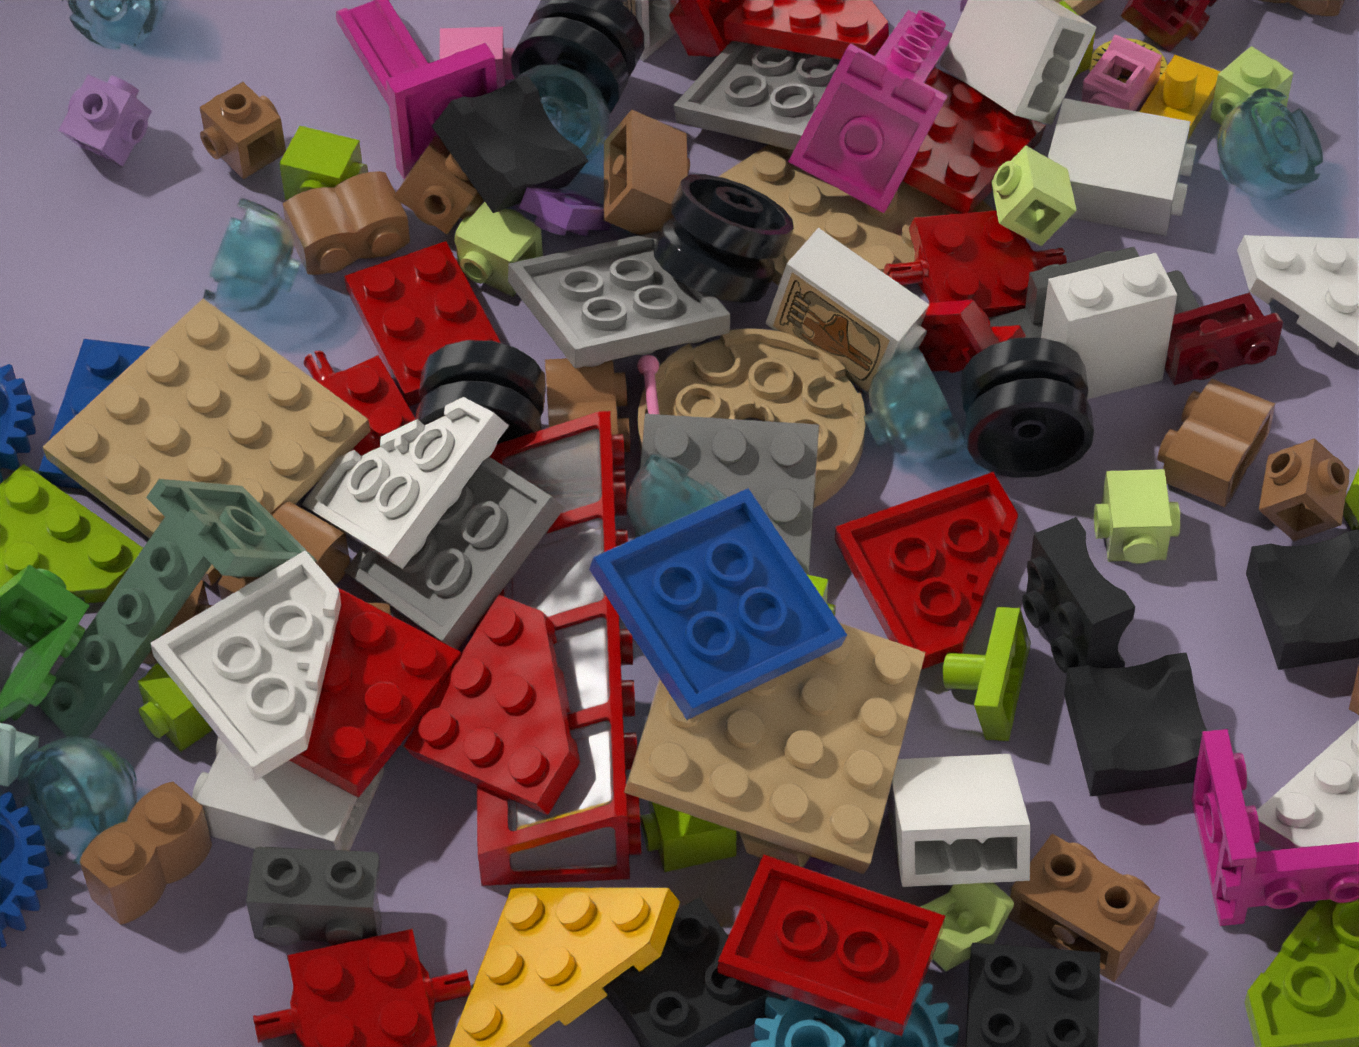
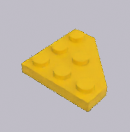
(557, 955)

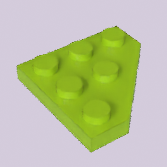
(59, 535)
(1311, 984)

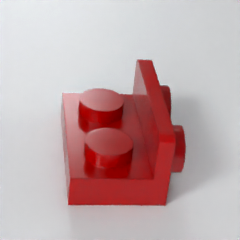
(958, 333)

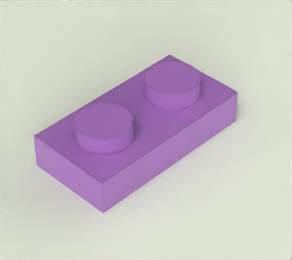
(564, 211)

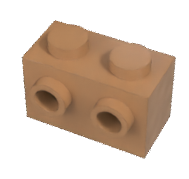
(643, 173)
(1084, 905)

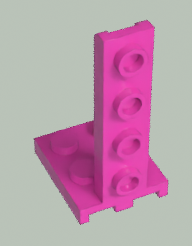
(409, 84)
(876, 112)
(1228, 841)

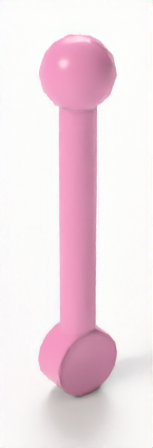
(648, 367)

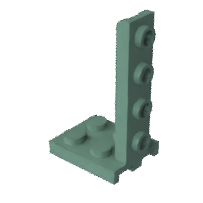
(200, 529)

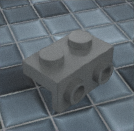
(313, 895)

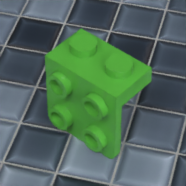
(45, 620)

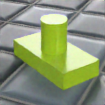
(994, 675)

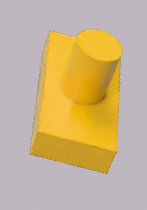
(1183, 91)

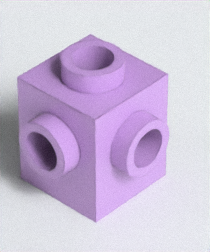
(106, 118)

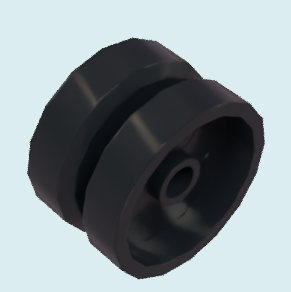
(586, 36)
(723, 238)
(488, 375)
(1026, 407)

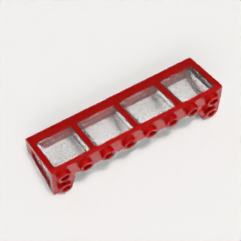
(593, 820)

